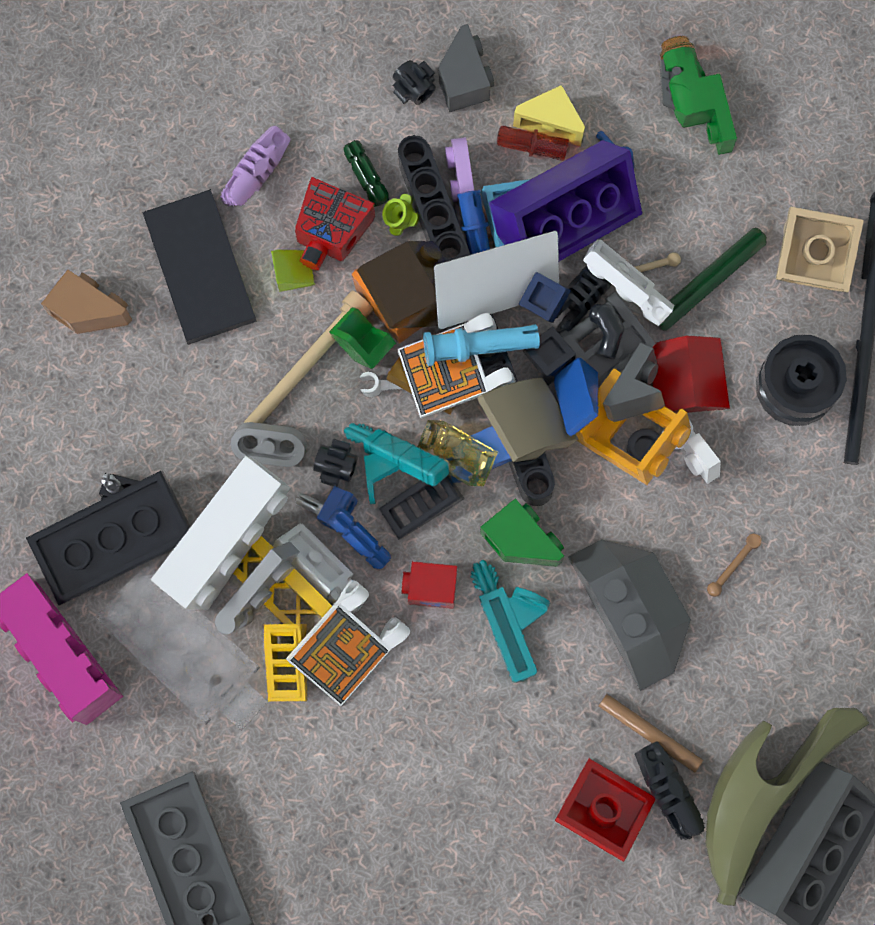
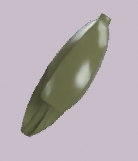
(747, 803)

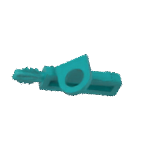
(392, 454)
(508, 619)

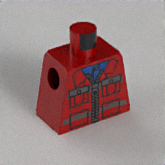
(330, 222)

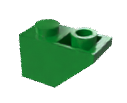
(519, 538)

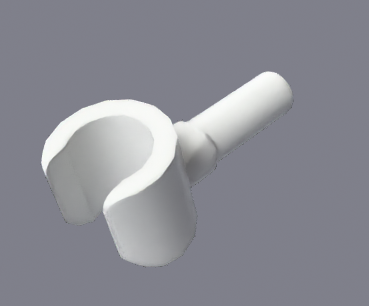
(380, 385)

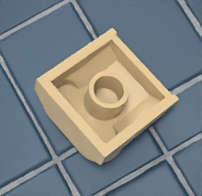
(819, 249)

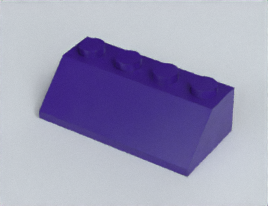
(575, 198)

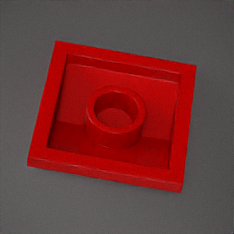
(691, 374)
(605, 809)

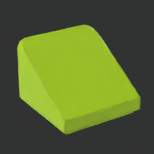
(290, 271)

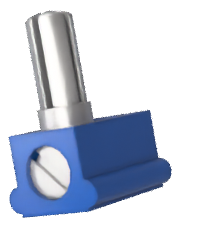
(337, 499)

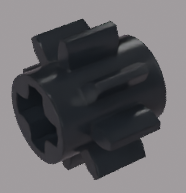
(414, 82)
(335, 463)

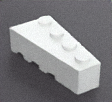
(222, 535)

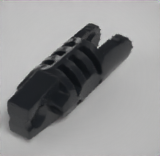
(584, 294)
(670, 791)

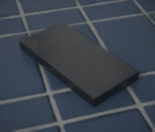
(199, 267)
(109, 538)

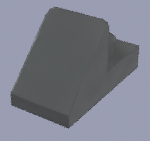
(632, 390)

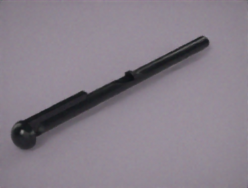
(864, 347)

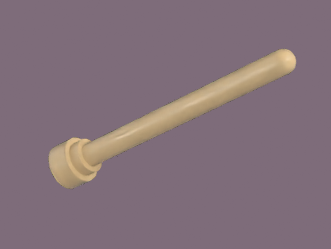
(307, 361)

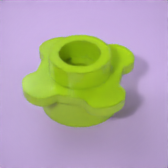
(393, 210)

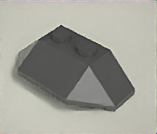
(635, 607)

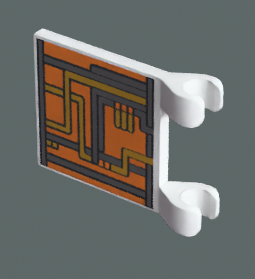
(450, 381)
(343, 649)

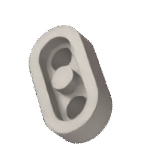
(269, 447)

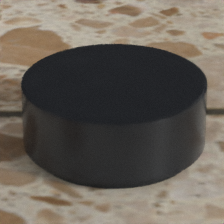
(641, 442)

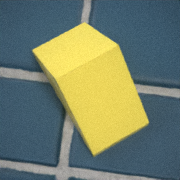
(551, 115)

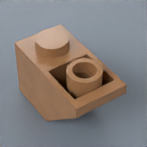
(83, 307)

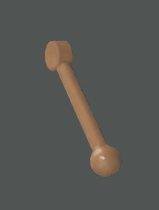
(752, 542)

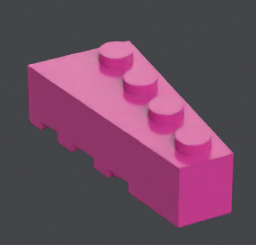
(56, 652)

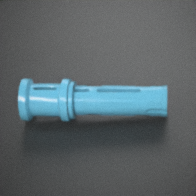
(462, 345)

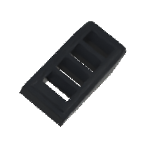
(393, 519)

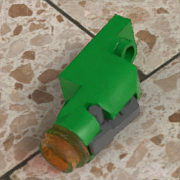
(694, 95)

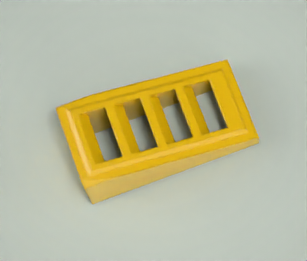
(271, 648)

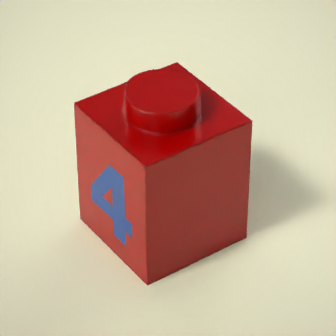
(430, 585)

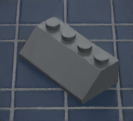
(814, 849)

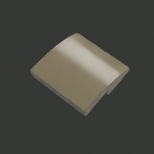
(526, 418)

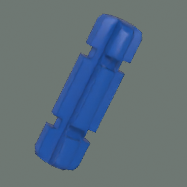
(359, 538)

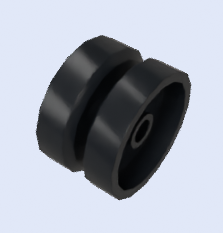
(813, 363)

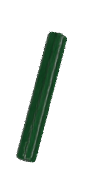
(714, 275)

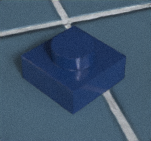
(544, 297)

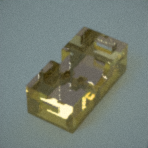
(461, 448)

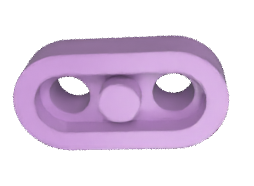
(458, 158)

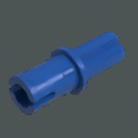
(474, 221)

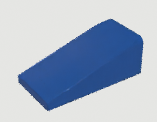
(577, 395)

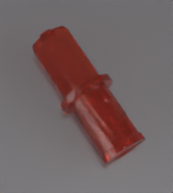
(533, 142)

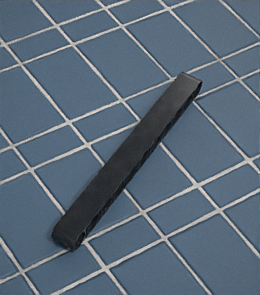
(450, 236)

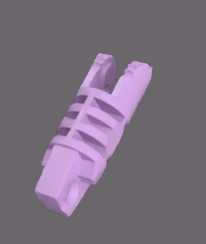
(255, 167)

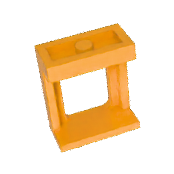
(600, 431)

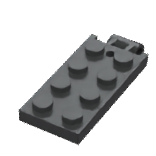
(185, 855)

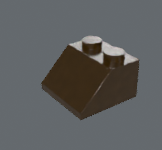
(405, 284)

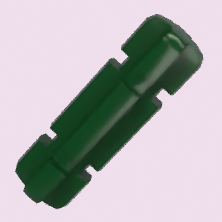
(366, 173)

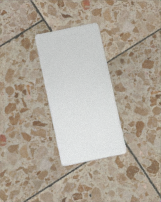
(492, 278)

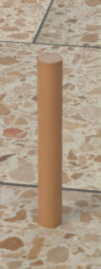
(650, 732)

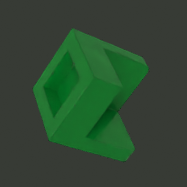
(360, 339)

